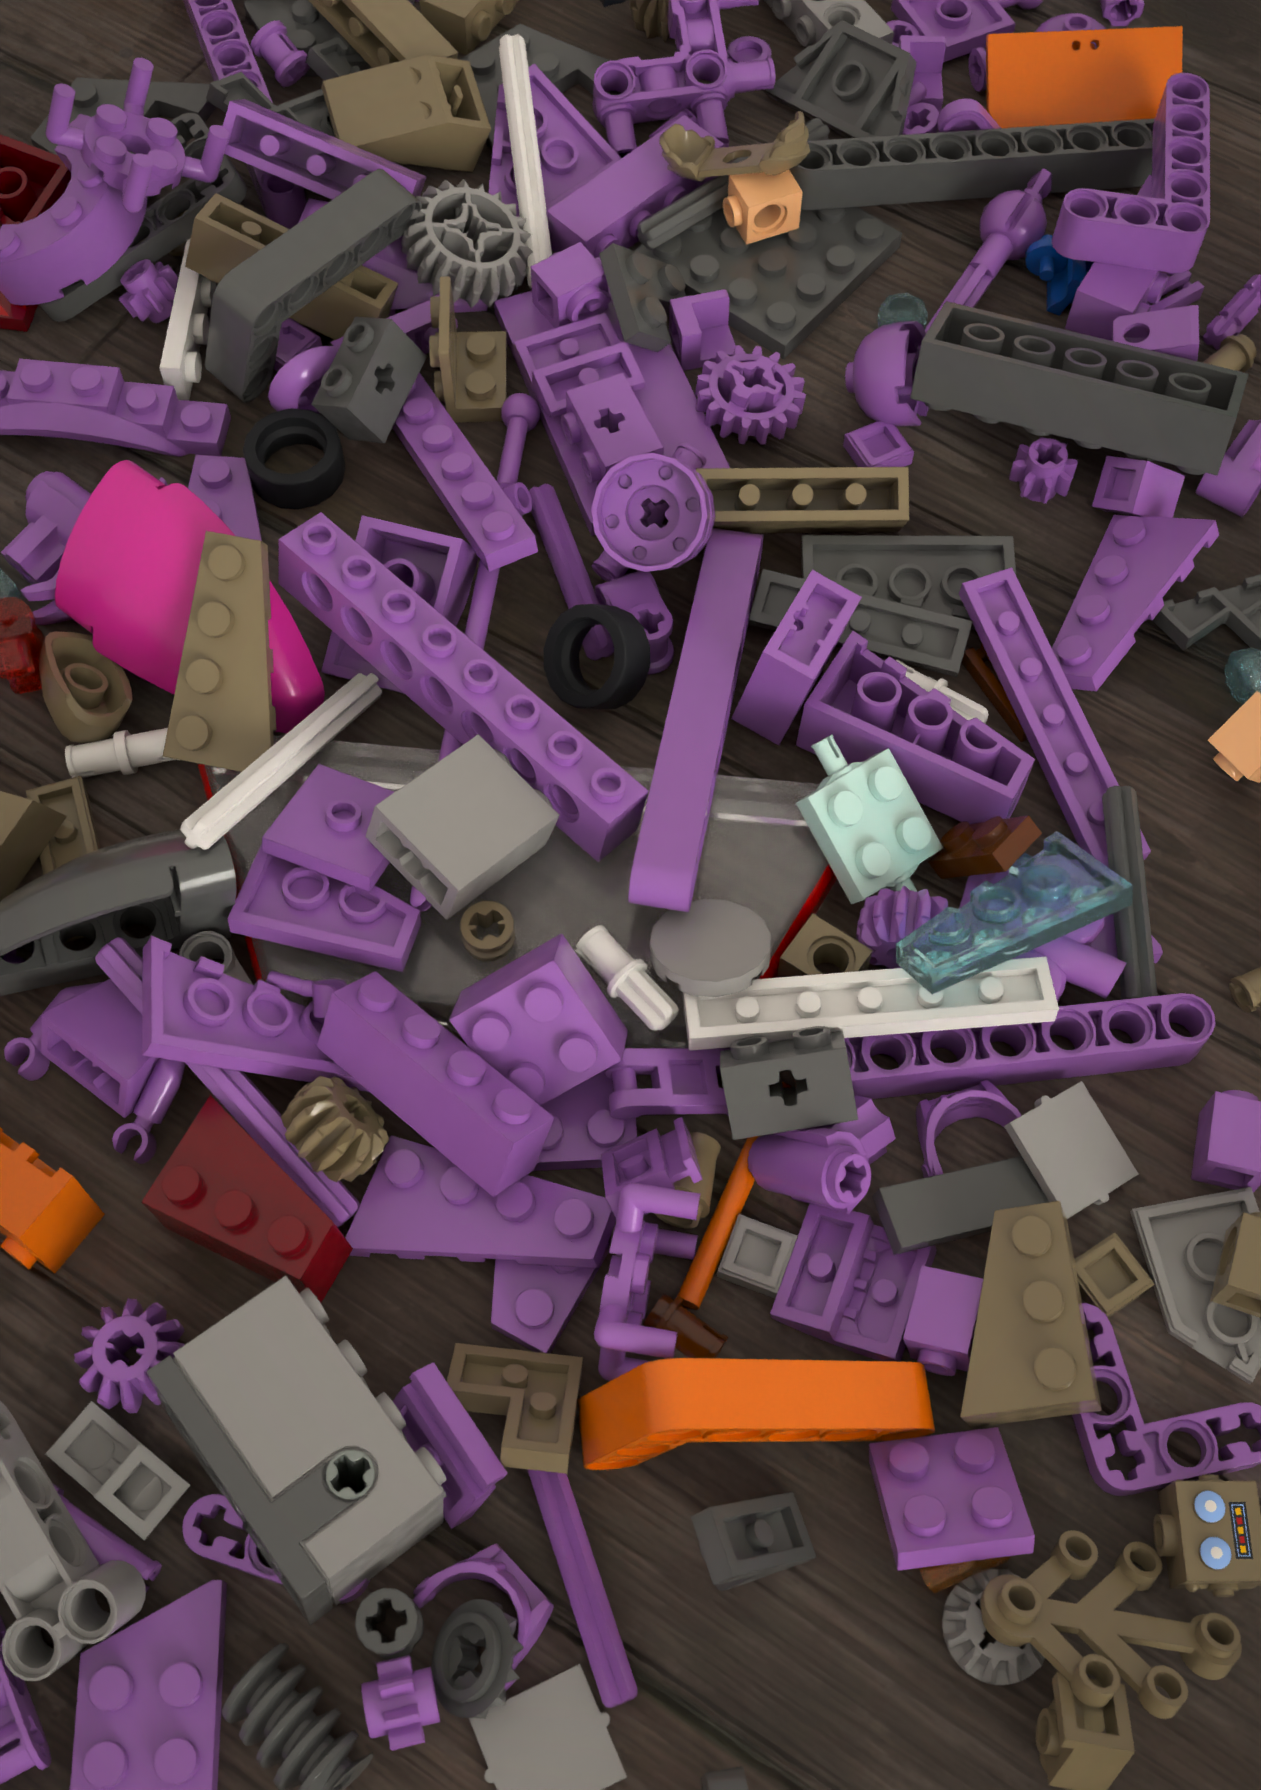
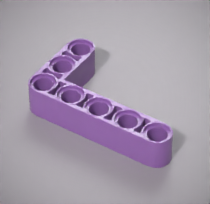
(1160, 229)

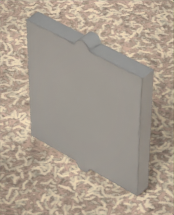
(1071, 1149)
(549, 1739)

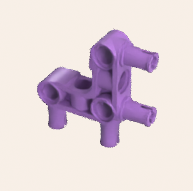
(666, 85)

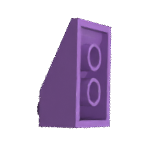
(428, 562)

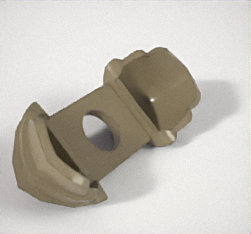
(698, 158)

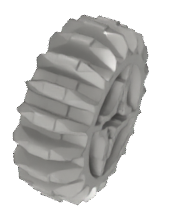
(470, 239)

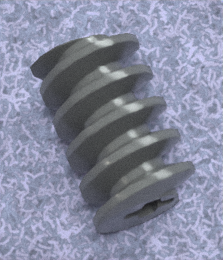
(291, 1728)

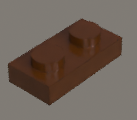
(984, 846)

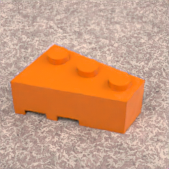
(41, 1209)

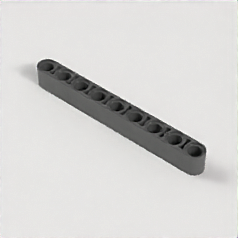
(973, 163)

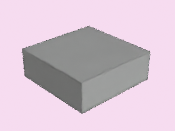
(756, 1256)

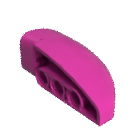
(134, 581)

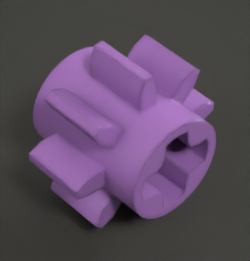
(149, 290)
(1043, 470)
(400, 1702)

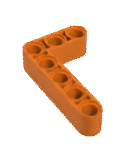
(750, 1401)

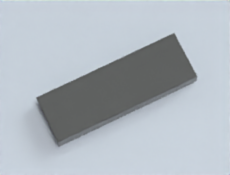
(953, 1203)

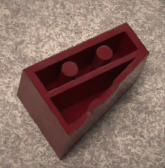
(244, 1206)

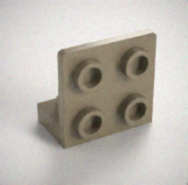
(470, 364)

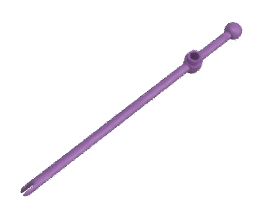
(520, 415)

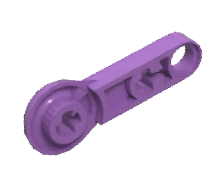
(301, 376)

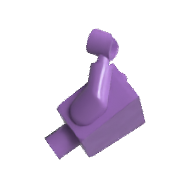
(98, 1042)

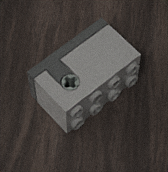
(289, 1434)

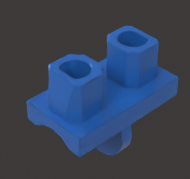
(1060, 272)

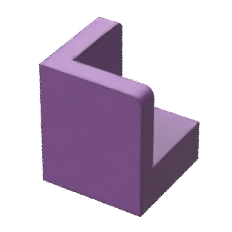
(929, 55)
(700, 328)
(1137, 488)

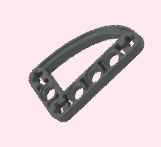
(159, 223)

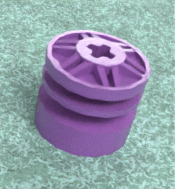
(622, 512)

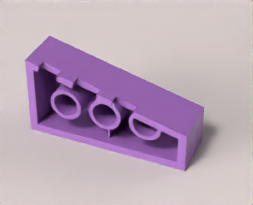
(946, 759)

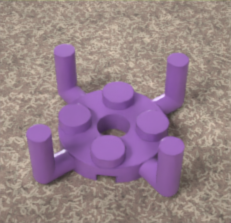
(114, 132)
(626, 1284)

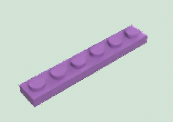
(462, 480)
(1043, 705)

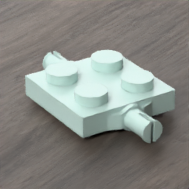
(867, 822)

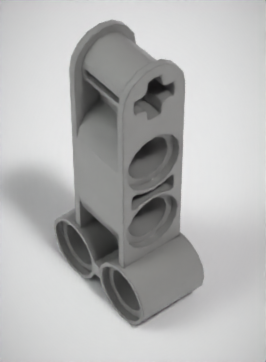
(50, 1569)

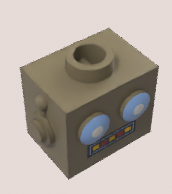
(1210, 1534)

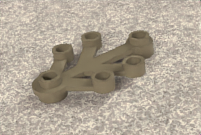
(1206, 1644)

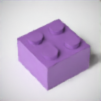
(541, 1022)

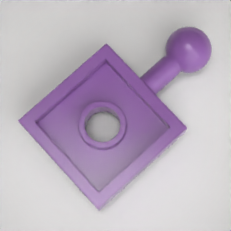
(965, 22)

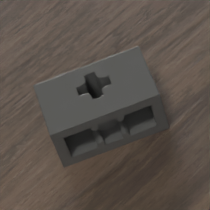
(369, 379)
(757, 1097)

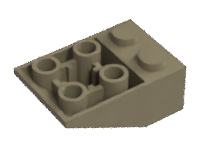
(412, 112)

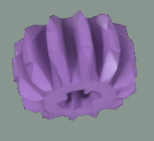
(892, 917)
(106, 1357)

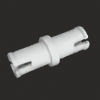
(119, 753)

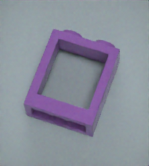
(795, 657)

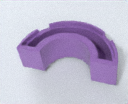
(70, 240)

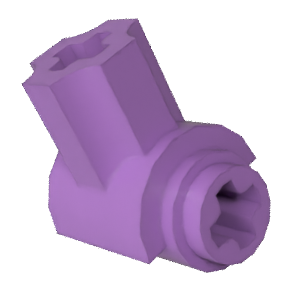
(51, 513)
(823, 1162)

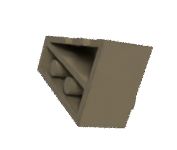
(1030, 1325)

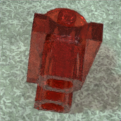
(19, 646)

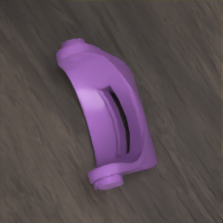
(936, 1114)
(499, 1569)

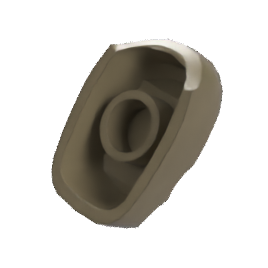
(82, 687)

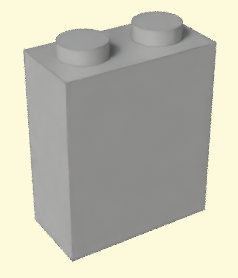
(461, 825)

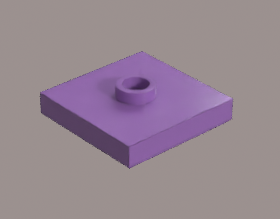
(328, 827)

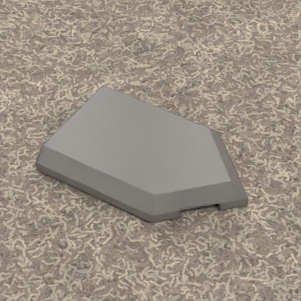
(1182, 1256)

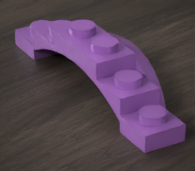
(103, 408)

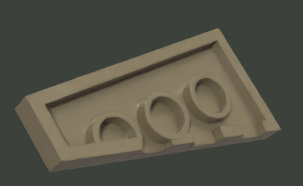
(224, 677)

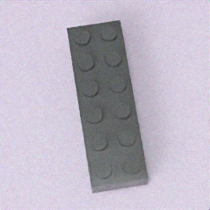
(1079, 388)

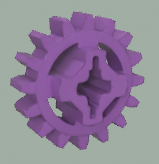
(750, 394)

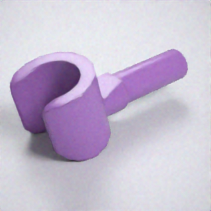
(319, 990)

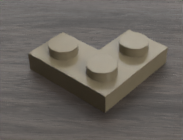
(534, 1393)

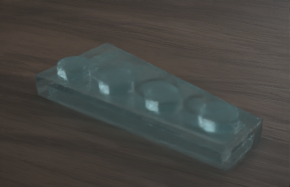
(1025, 909)

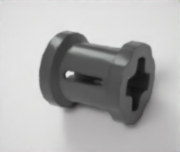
(373, 1612)

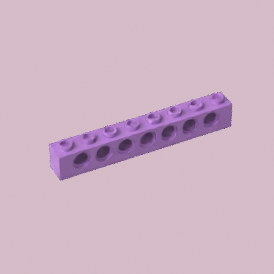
(459, 682)

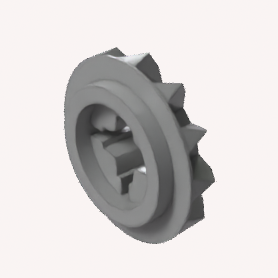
(964, 1631)

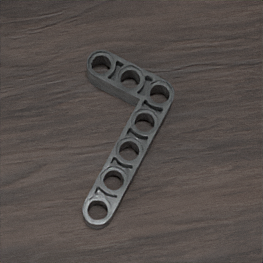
(295, 271)

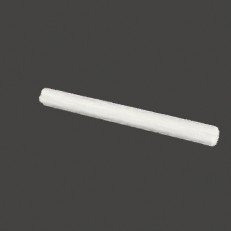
(524, 148)
(279, 762)

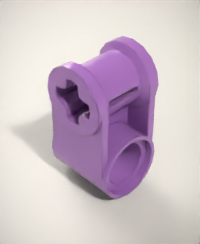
(641, 597)

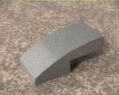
(118, 1470)

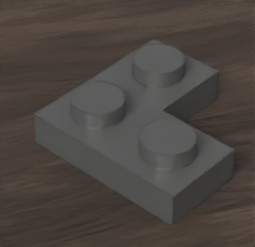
(641, 294)

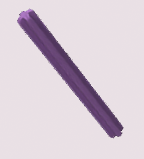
(239, 1097)

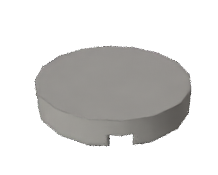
(711, 947)

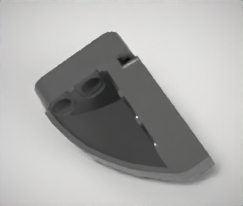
(102, 893)

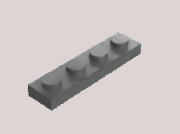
(891, 628)

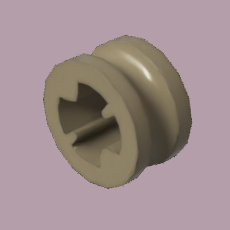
(485, 914)

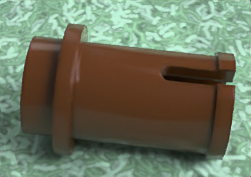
(694, 1336)

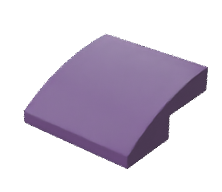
(572, 358)
(849, 1284)

